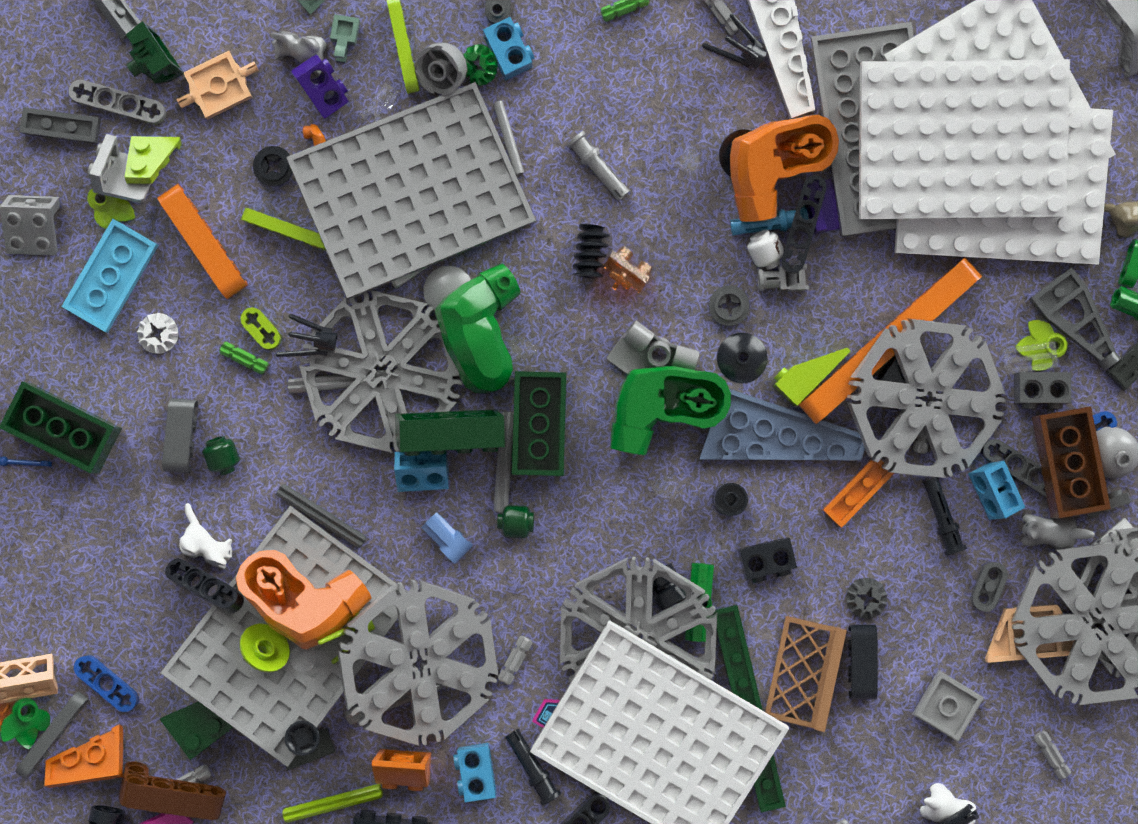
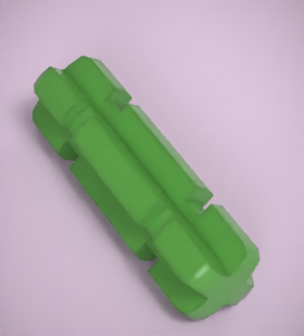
(621, 8)
(243, 358)

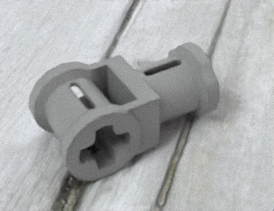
(784, 280)

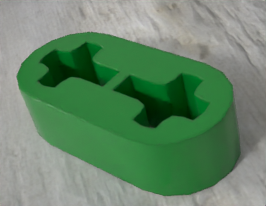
(1129, 271)

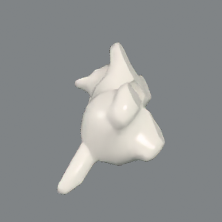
(198, 542)
(942, 804)

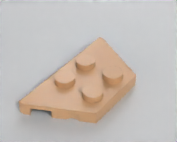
(1003, 645)

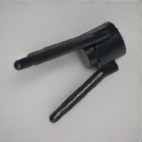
(751, 54)
(324, 341)

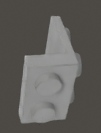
(109, 171)

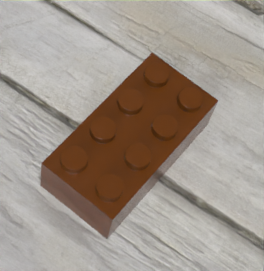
(1071, 462)

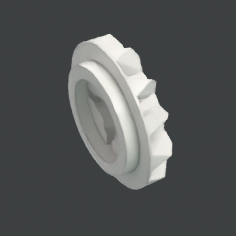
(168, 336)

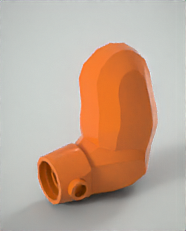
(776, 153)
(291, 601)

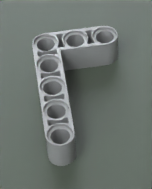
(1125, 18)

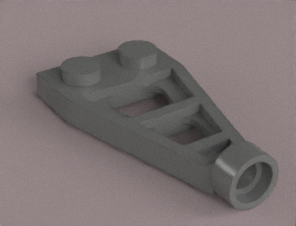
(1058, 293)

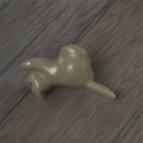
(1124, 217)

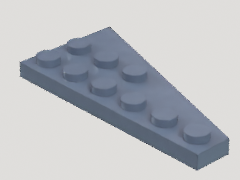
(772, 432)

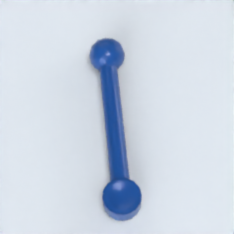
(4, 461)

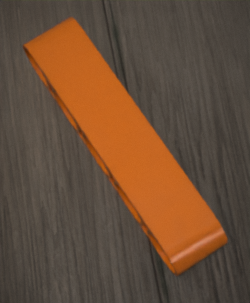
(201, 241)

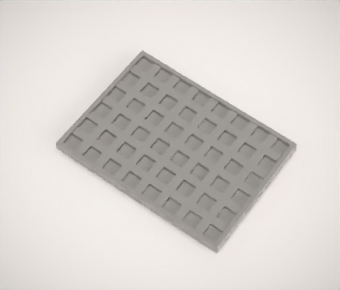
(410, 190)
(268, 702)

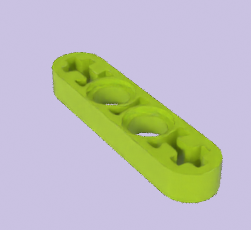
(403, 46)
(284, 228)

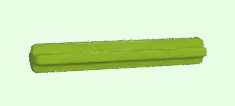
(332, 803)

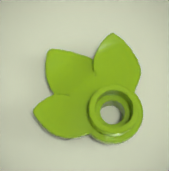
(110, 209)
(1041, 333)

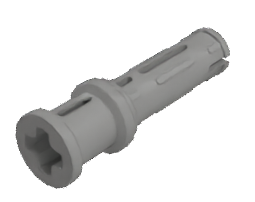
(591, 157)

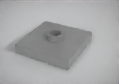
(948, 705)

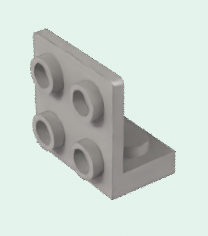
(29, 224)

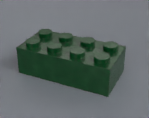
(539, 423)
(60, 428)
(449, 431)

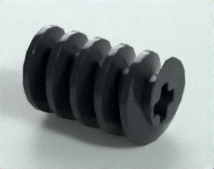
(590, 251)

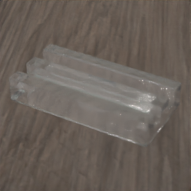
(1053, 354)

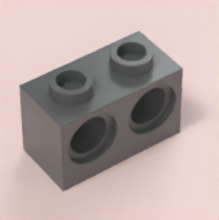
(1042, 383)

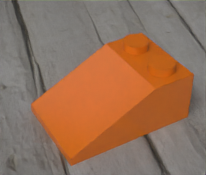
(402, 769)

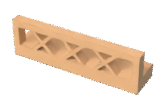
(27, 683)

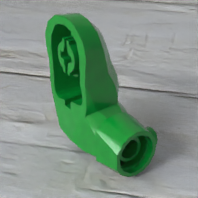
(473, 332)
(666, 396)

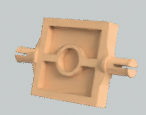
(217, 85)

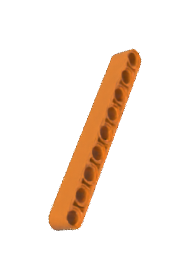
(926, 307)

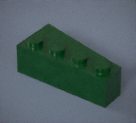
(195, 728)

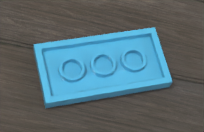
(110, 275)

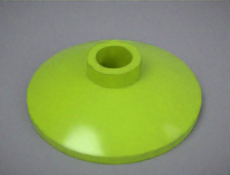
(273, 645)

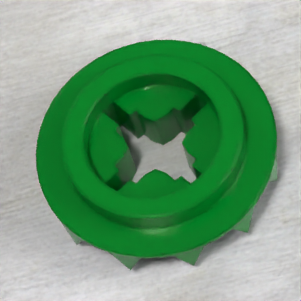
(487, 62)

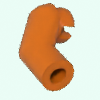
(315, 133)

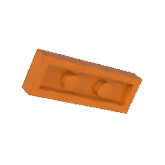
(857, 492)

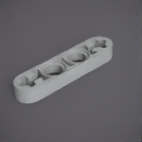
(118, 101)

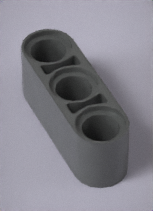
(178, 435)

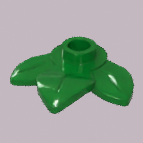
(25, 726)

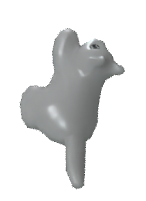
(299, 48)
(1057, 532)

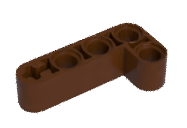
(169, 795)

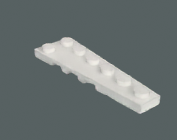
(782, 41)

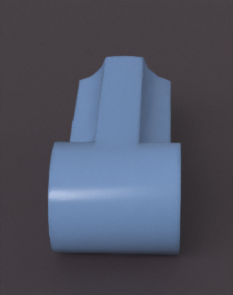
(449, 539)

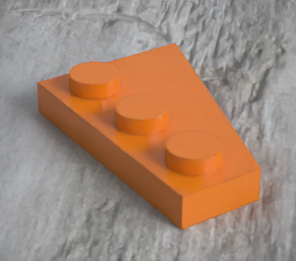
(90, 762)

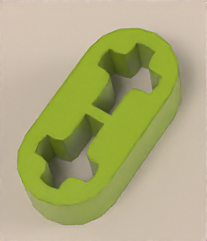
(256, 332)

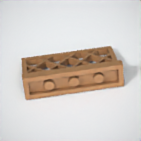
(827, 678)

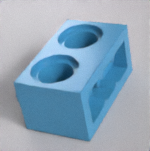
(504, 50)
(421, 471)
(996, 490)
(481, 771)

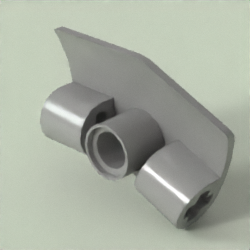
(636, 351)

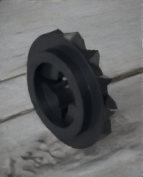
(261, 166)

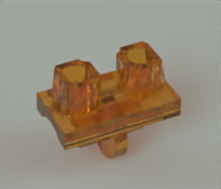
(626, 273)

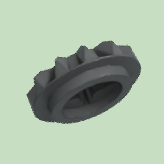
(736, 296)
(861, 587)

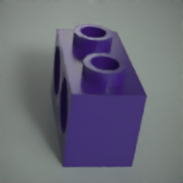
(320, 86)

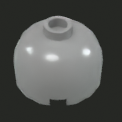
(441, 68)
(1117, 451)

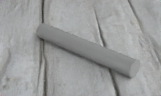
(508, 137)

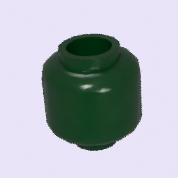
(221, 455)
(516, 521)

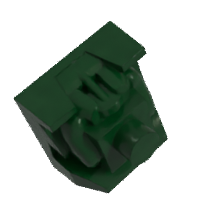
(151, 55)

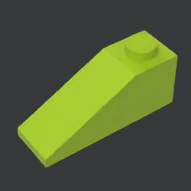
(801, 379)

